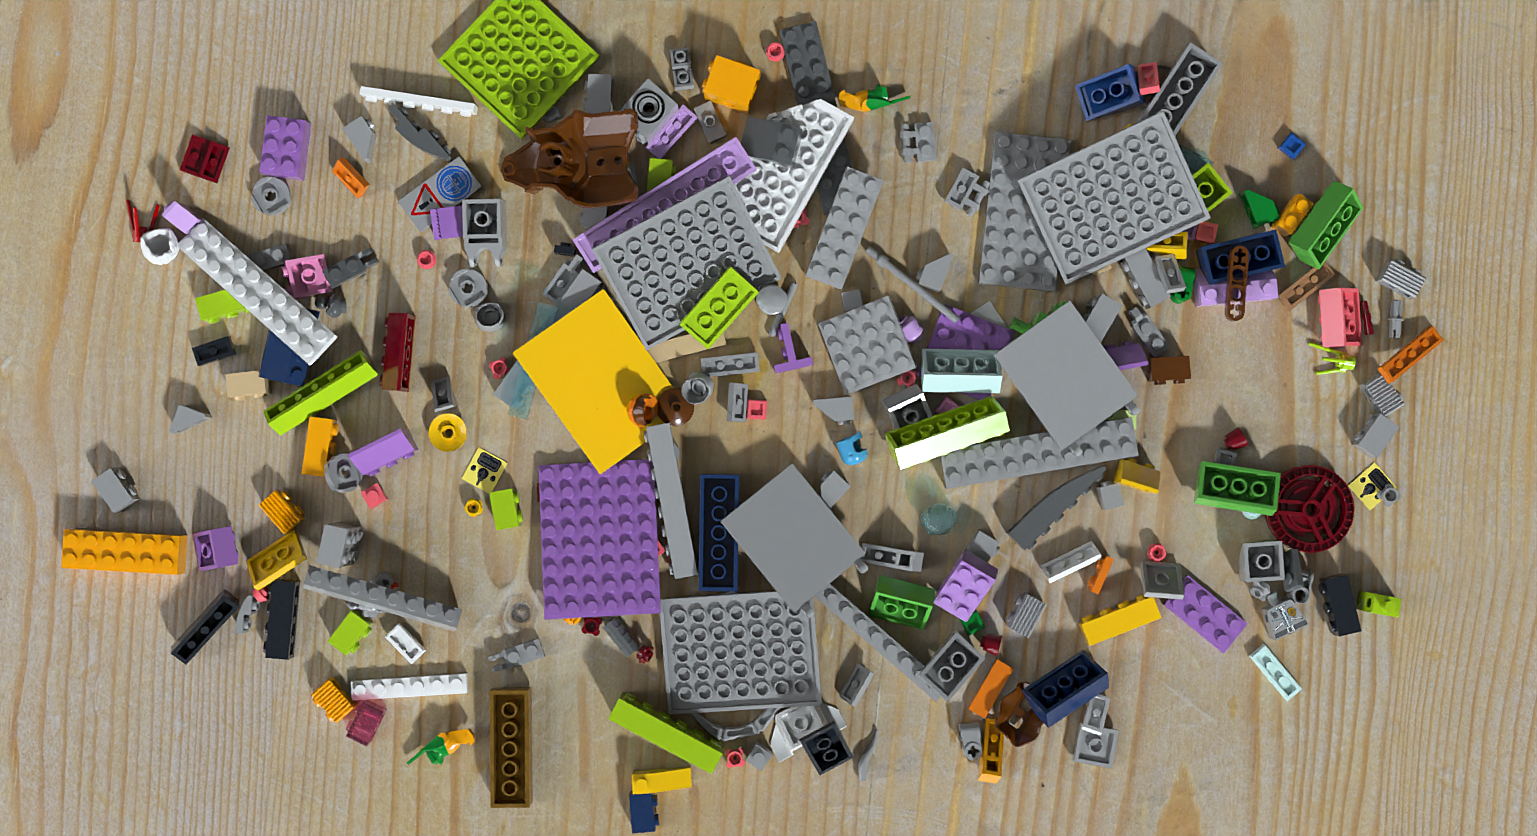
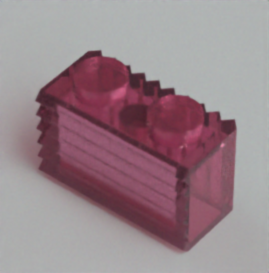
(365, 722)

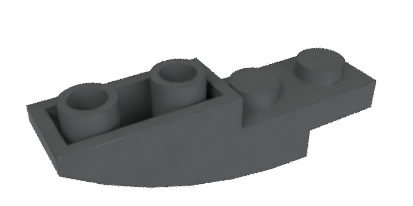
(423, 140)

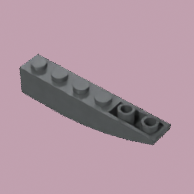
(1051, 508)

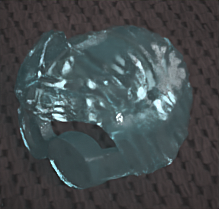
(938, 519)

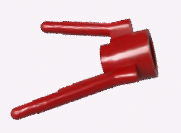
(138, 231)

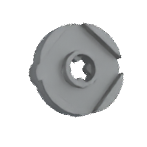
(260, 194)
(479, 289)
(336, 480)

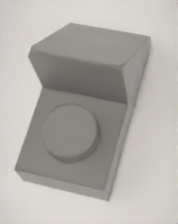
(443, 394)

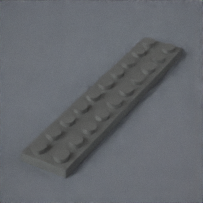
(812, 82)

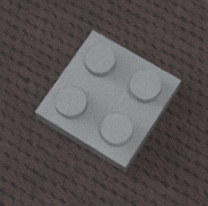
(1162, 580)
(1095, 748)

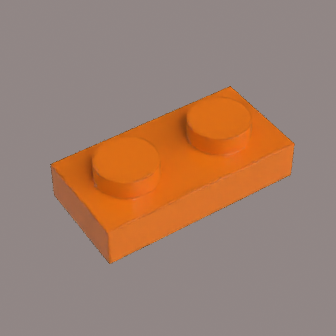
(350, 177)
(1102, 567)

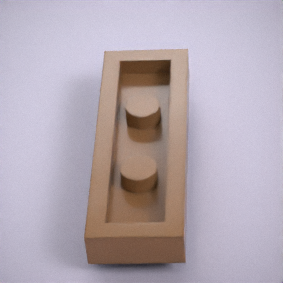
(1305, 286)

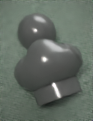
(335, 305)

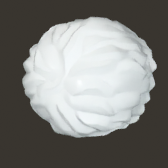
(159, 245)

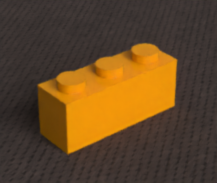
(319, 445)

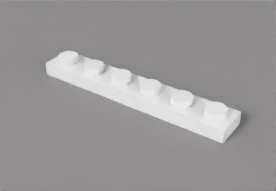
(412, 100)
(409, 686)

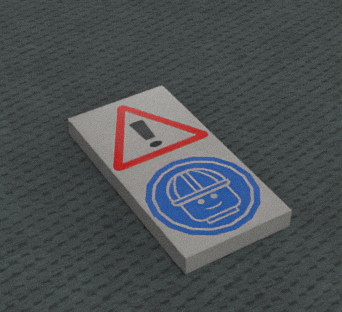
(441, 190)

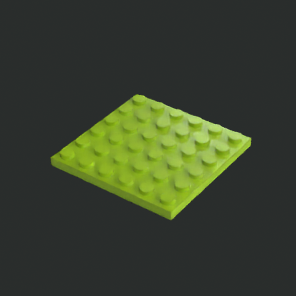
(518, 61)

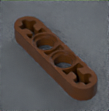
(1232, 283)

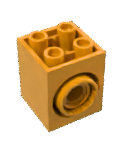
(731, 84)

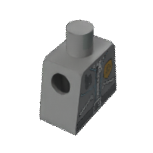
(1282, 616)

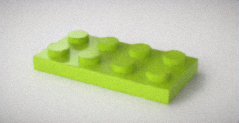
(718, 307)

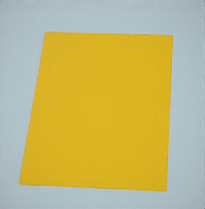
(590, 364)

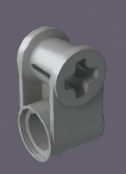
(1305, 590)
(970, 736)

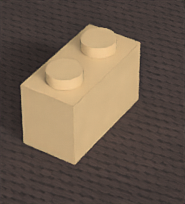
(247, 384)

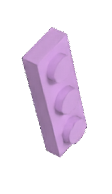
(671, 132)

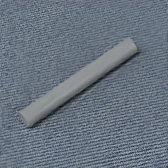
(779, 317)

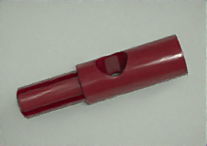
(1366, 316)

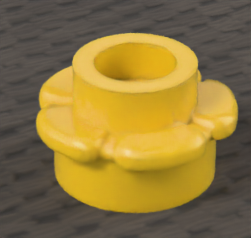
(473, 502)

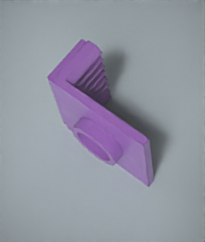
(447, 222)

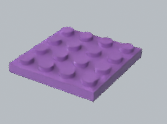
(968, 334)

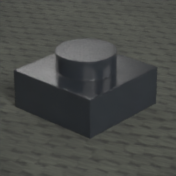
(565, 249)

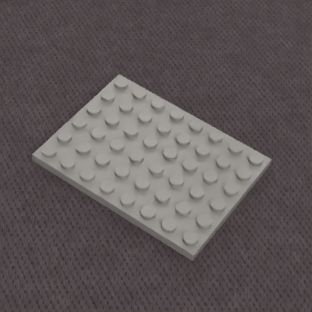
(1114, 197)
(679, 254)
(738, 653)

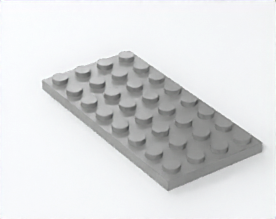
(1012, 243)

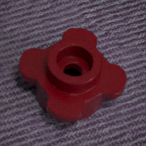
(591, 630)
(645, 654)

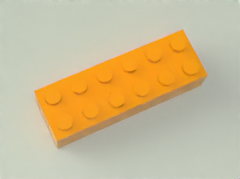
(124, 551)

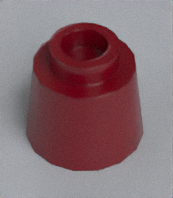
(1235, 440)
(991, 643)

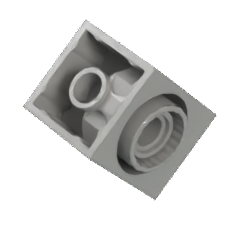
(651, 97)

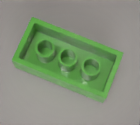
(1326, 224)
(1237, 488)

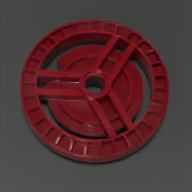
(1323, 513)

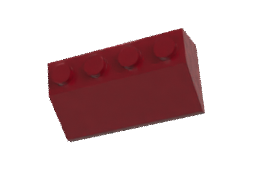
(398, 352)

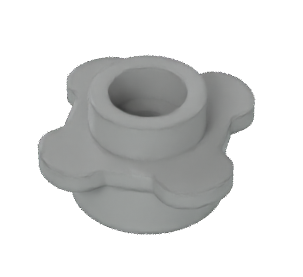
(1394, 495)
(1260, 590)

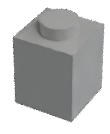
(1109, 495)
(758, 755)

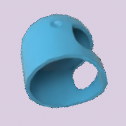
(850, 450)

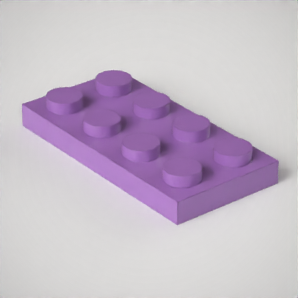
(1206, 615)

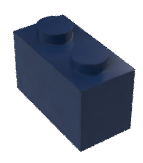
(643, 812)

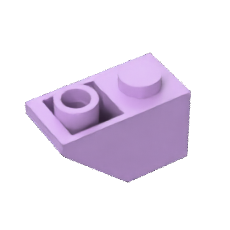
(181, 216)

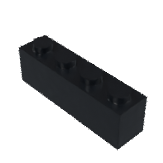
(282, 619)
(205, 626)

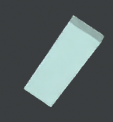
(1275, 672)

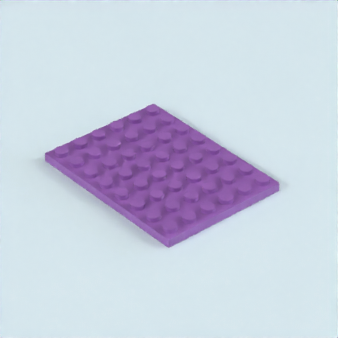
(599, 540)

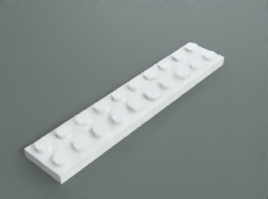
(257, 291)

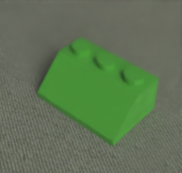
(901, 602)

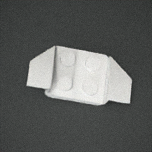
(799, 722)

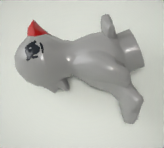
(383, 579)

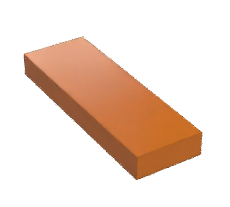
(990, 688)

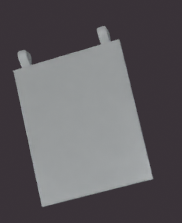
(1066, 376)
(794, 539)

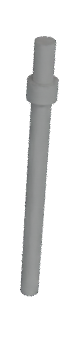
(883, 261)

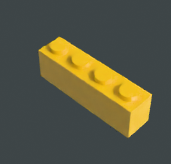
(1119, 619)

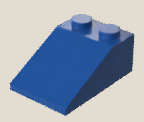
(1110, 93)

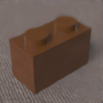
(1168, 369)

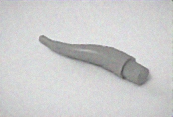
(863, 762)

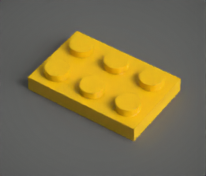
(275, 560)

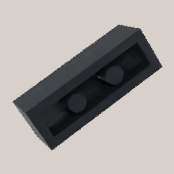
(1339, 605)

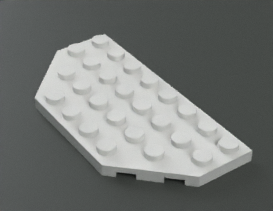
(779, 193)

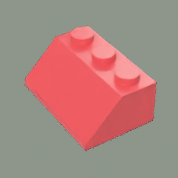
(1340, 317)

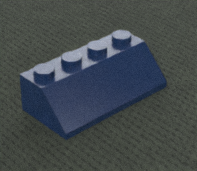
(1263, 251)
(281, 362)
(1066, 688)

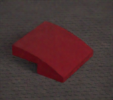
(204, 159)

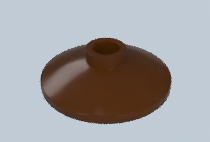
(666, 411)

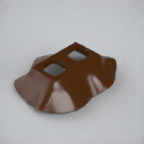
(1030, 726)

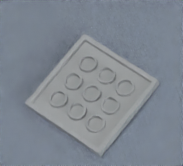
(867, 345)

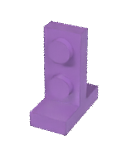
(788, 352)

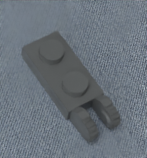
(349, 268)

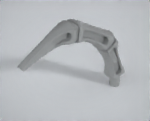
(730, 733)

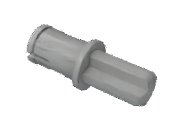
(1395, 318)

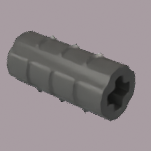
(621, 637)

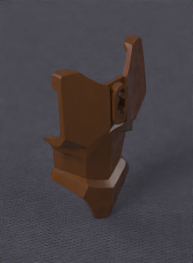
(571, 159)

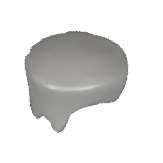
(771, 299)
(489, 317)
(697, 388)

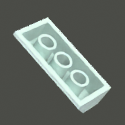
(960, 371)

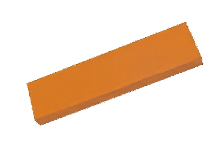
(1410, 354)

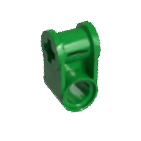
(1188, 275)

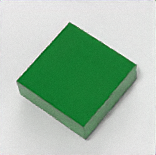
(973, 624)

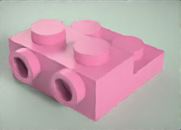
(306, 277)

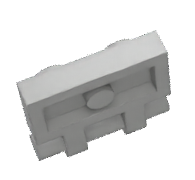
(924, 141)
(961, 190)

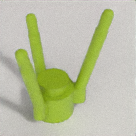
(1342, 361)

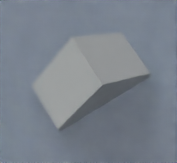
(186, 418)

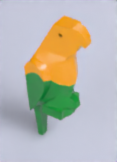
(867, 99)
(444, 745)

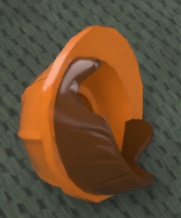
(642, 409)

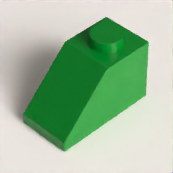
(1259, 208)

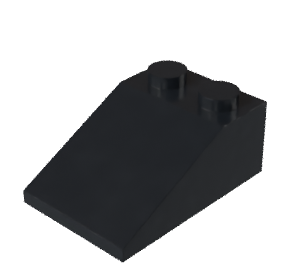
(826, 748)

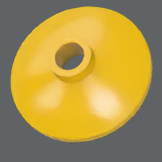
(438, 430)

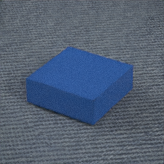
(1291, 146)

